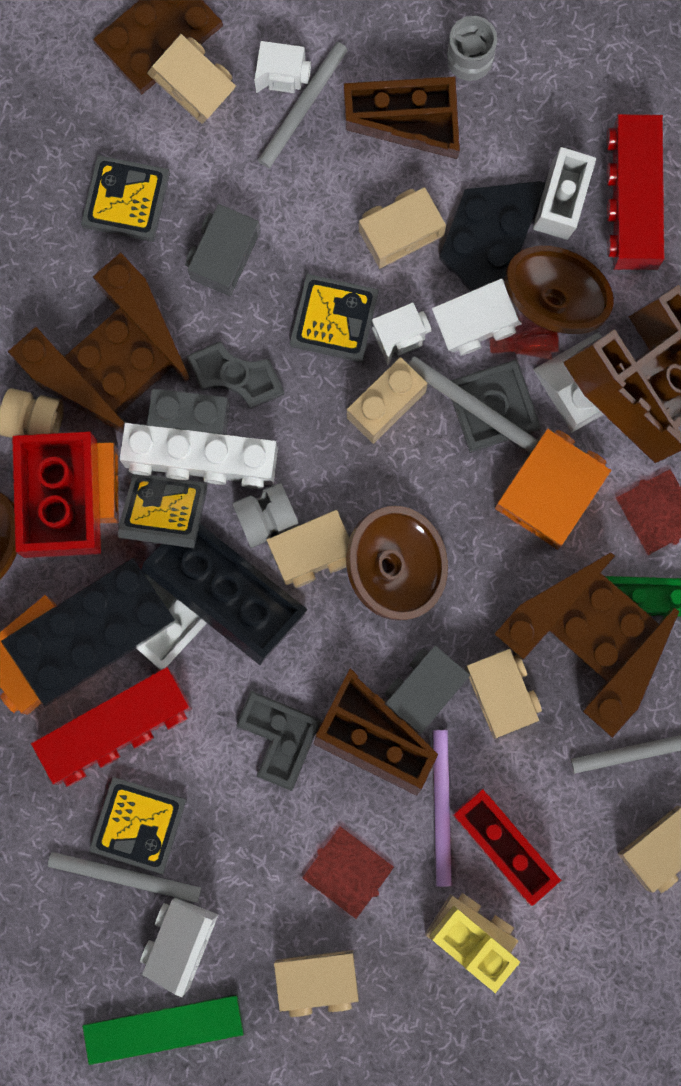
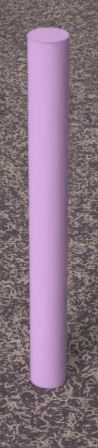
(442, 809)

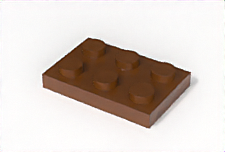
(148, 30)

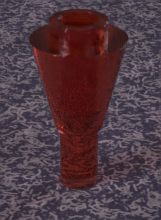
(533, 342)

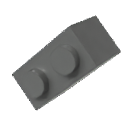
(223, 249)
(189, 411)
(426, 688)

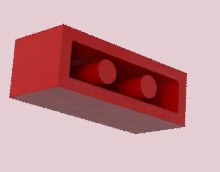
(506, 847)

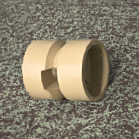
(26, 416)

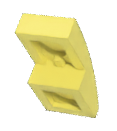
(474, 949)

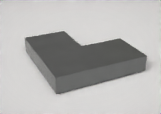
(289, 733)

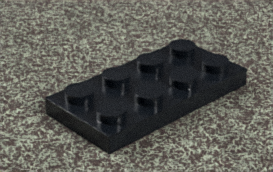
(226, 593)
(88, 632)

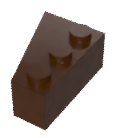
(406, 113)
(374, 737)

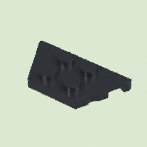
(489, 231)

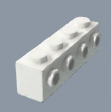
(198, 454)

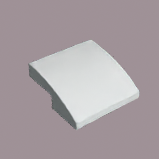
(171, 641)

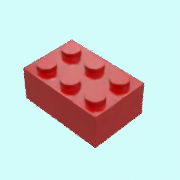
(56, 494)

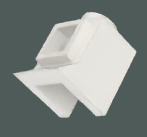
(281, 67)
(400, 330)

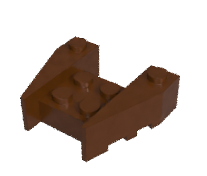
(115, 359)
(644, 392)
(603, 631)

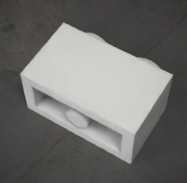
(564, 193)
(477, 317)

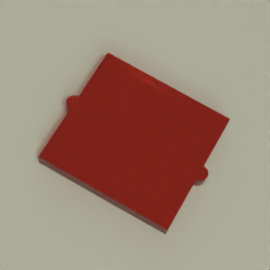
(654, 511)
(348, 872)

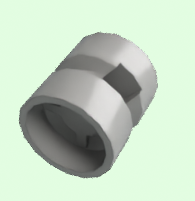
(471, 48)
(265, 514)

